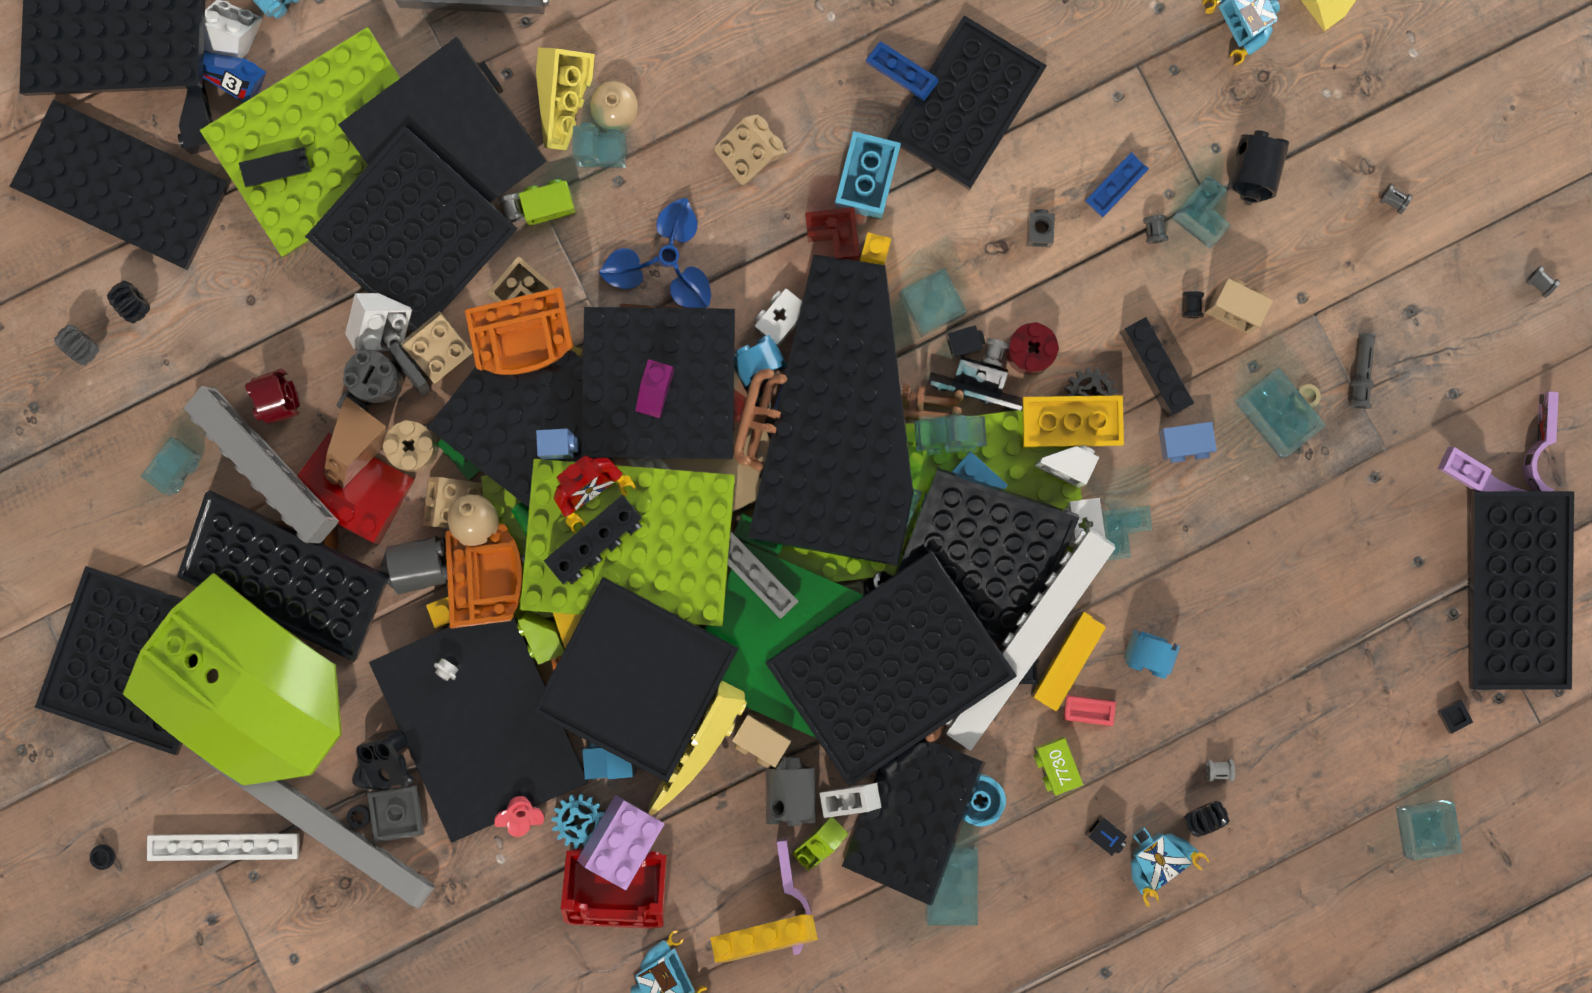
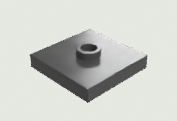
(410, 369)
(396, 813)

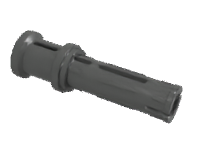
(1362, 383)

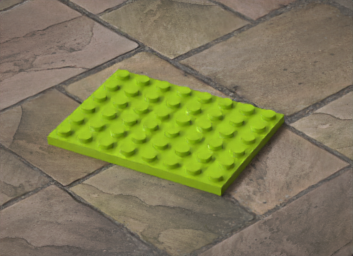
(306, 114)
(671, 560)

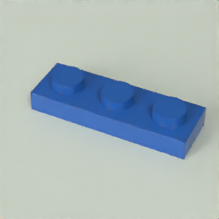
(902, 70)

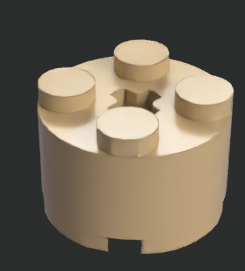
(397, 450)

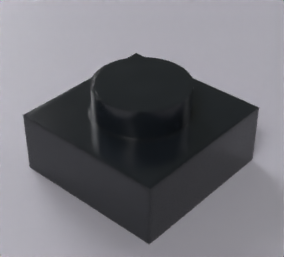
(1455, 716)

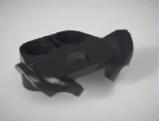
(380, 753)

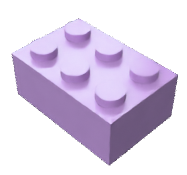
(620, 842)

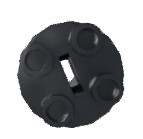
(1258, 166)

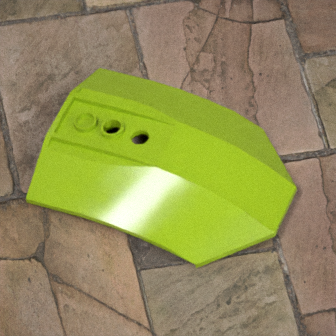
(273, 698)

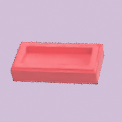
(1089, 710)

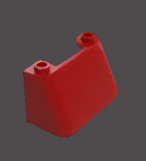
(598, 902)

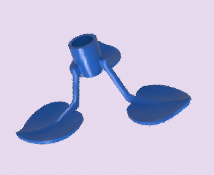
(687, 290)

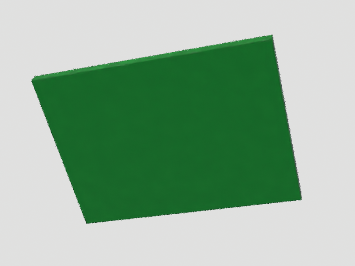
(763, 634)

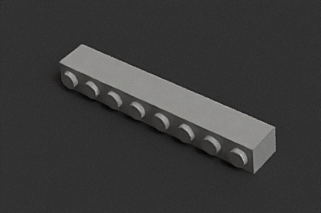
(261, 465)

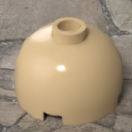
(614, 106)
(472, 520)

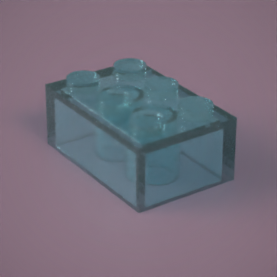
(1280, 413)
(958, 892)

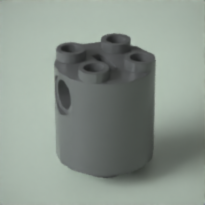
(373, 377)
(416, 564)
(790, 793)

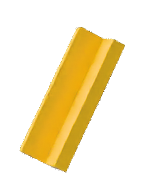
(1068, 661)

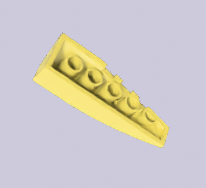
(709, 734)

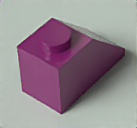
(654, 388)

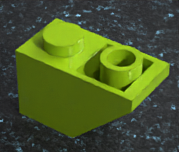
(542, 637)
(820, 844)

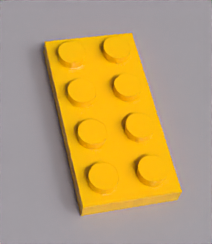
(1073, 421)

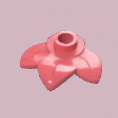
(519, 816)

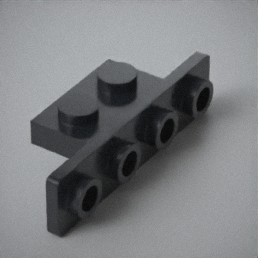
(978, 381)

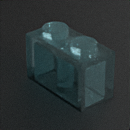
(171, 467)

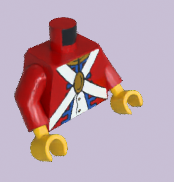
(585, 481)

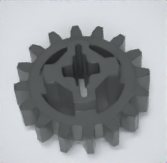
(1094, 384)

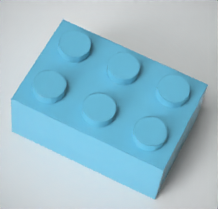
(867, 175)

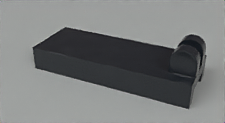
(275, 167)

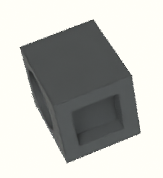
(1037, 239)

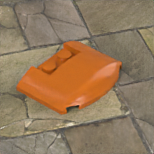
(520, 333)
(483, 579)

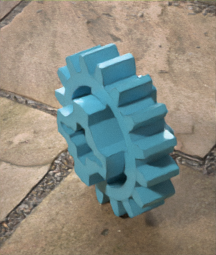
(575, 809)

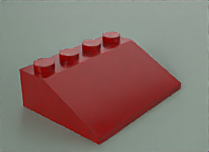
(367, 501)

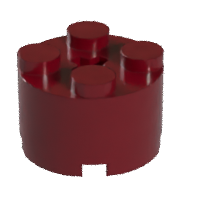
(1037, 335)
(273, 397)

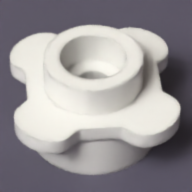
(445, 670)

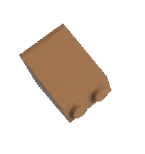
(353, 443)

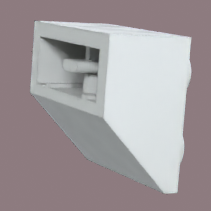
(229, 29)
(376, 322)

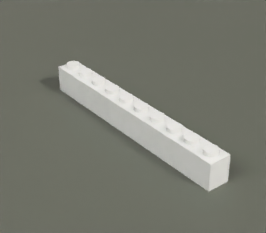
(1036, 630)

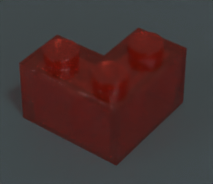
(837, 226)

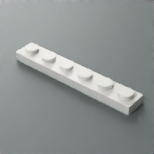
(223, 846)

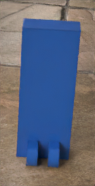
(1116, 185)

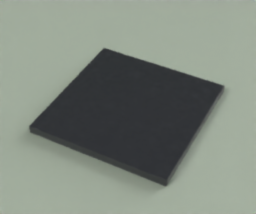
(456, 115)
(635, 679)

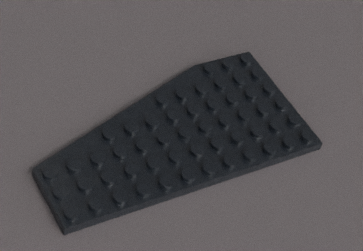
(840, 448)

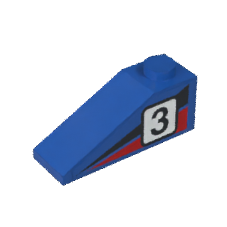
(233, 75)

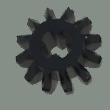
(128, 302)
(1207, 818)

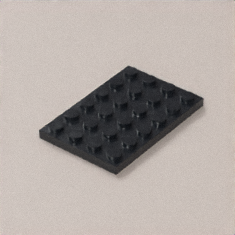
(972, 104)
(919, 819)

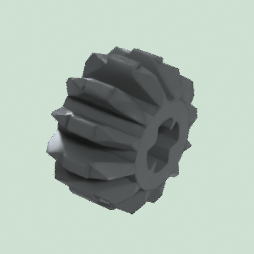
(76, 344)

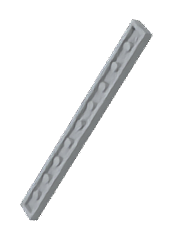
(745, 563)

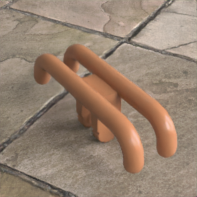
(914, 403)
(755, 418)

